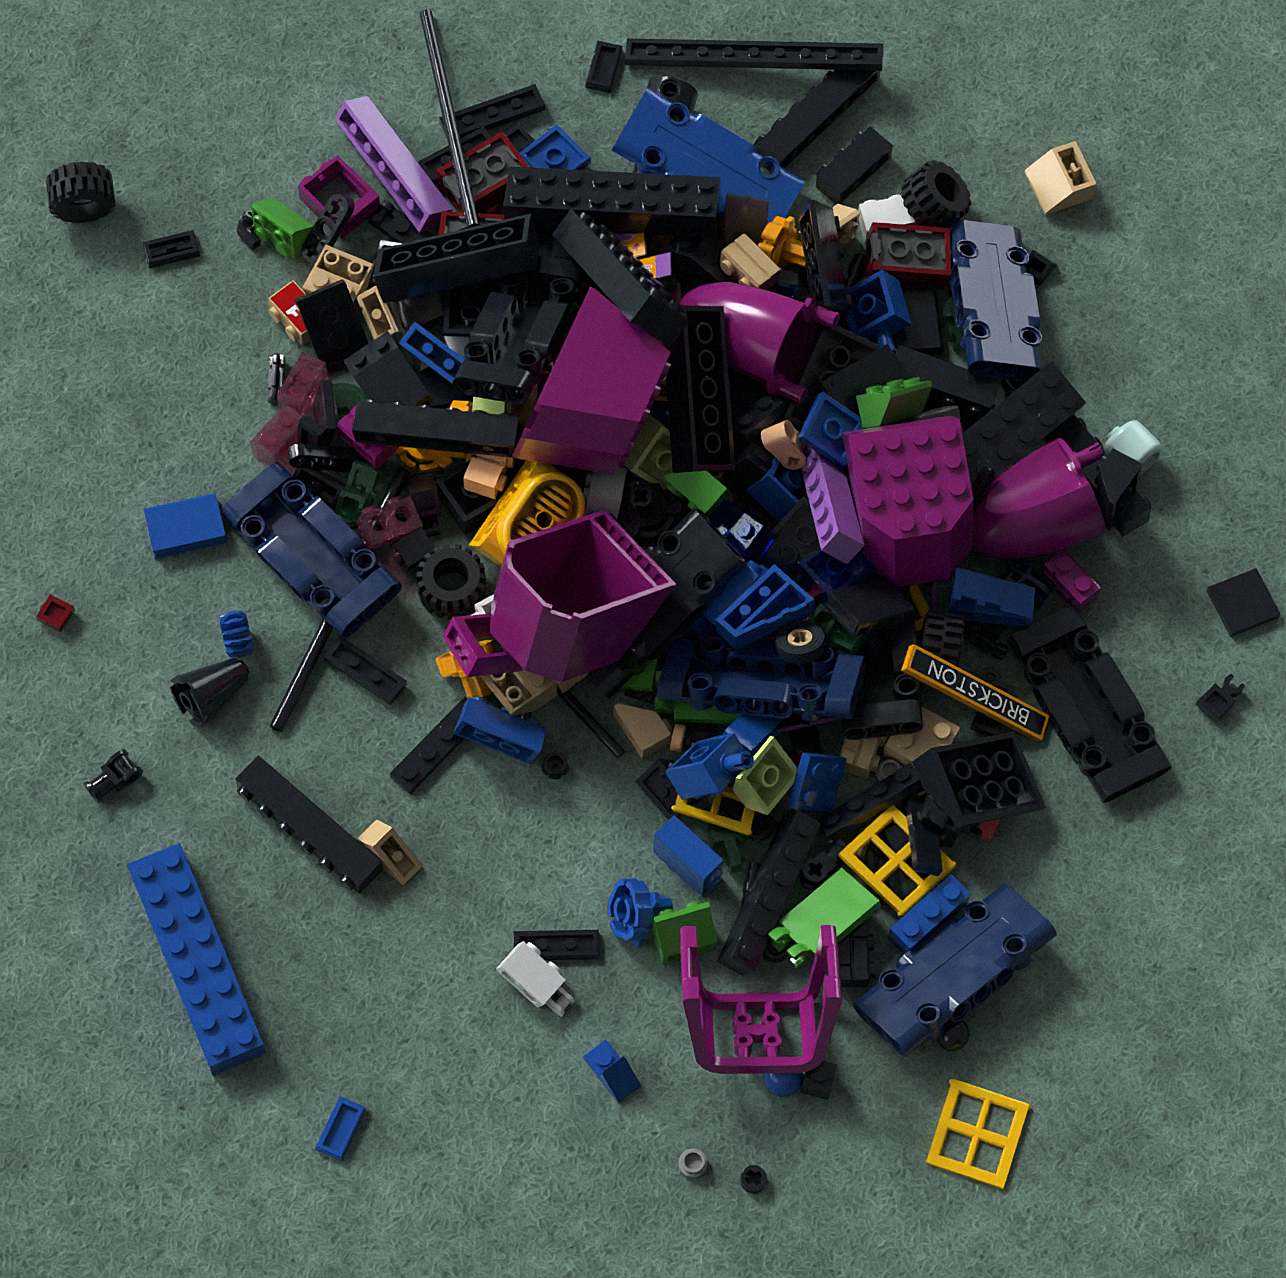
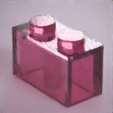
(276, 436)

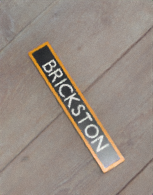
(975, 693)

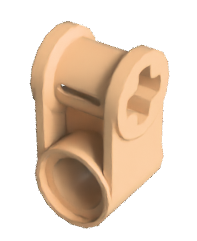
(784, 444)

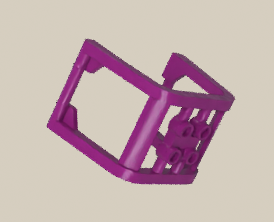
(700, 1003)

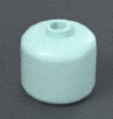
(1134, 442)

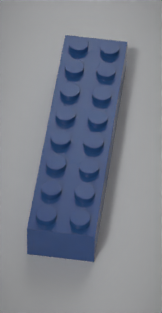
(196, 959)

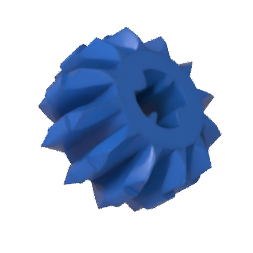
(236, 634)

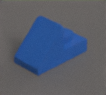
(612, 1070)

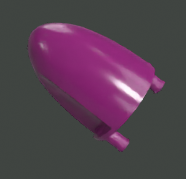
(765, 332)
(1039, 505)

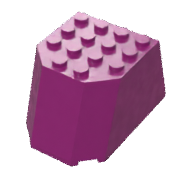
(595, 392)
(912, 498)
(575, 596)

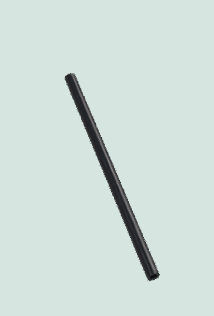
(449, 119)
(325, 629)

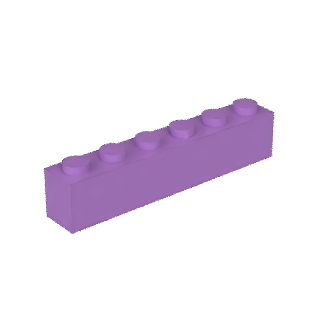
(392, 163)
(831, 507)

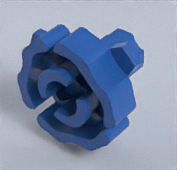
(634, 909)

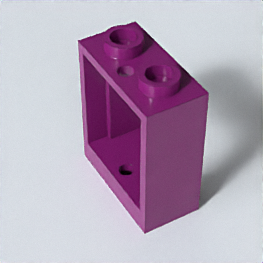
(328, 171)
(461, 640)

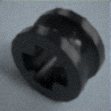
(755, 1170)

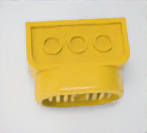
(533, 490)

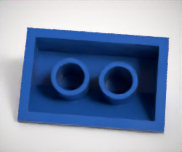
(500, 730)

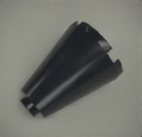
(208, 688)

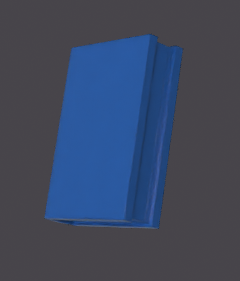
(185, 525)

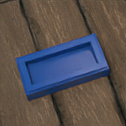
(340, 1128)

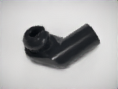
(245, 230)

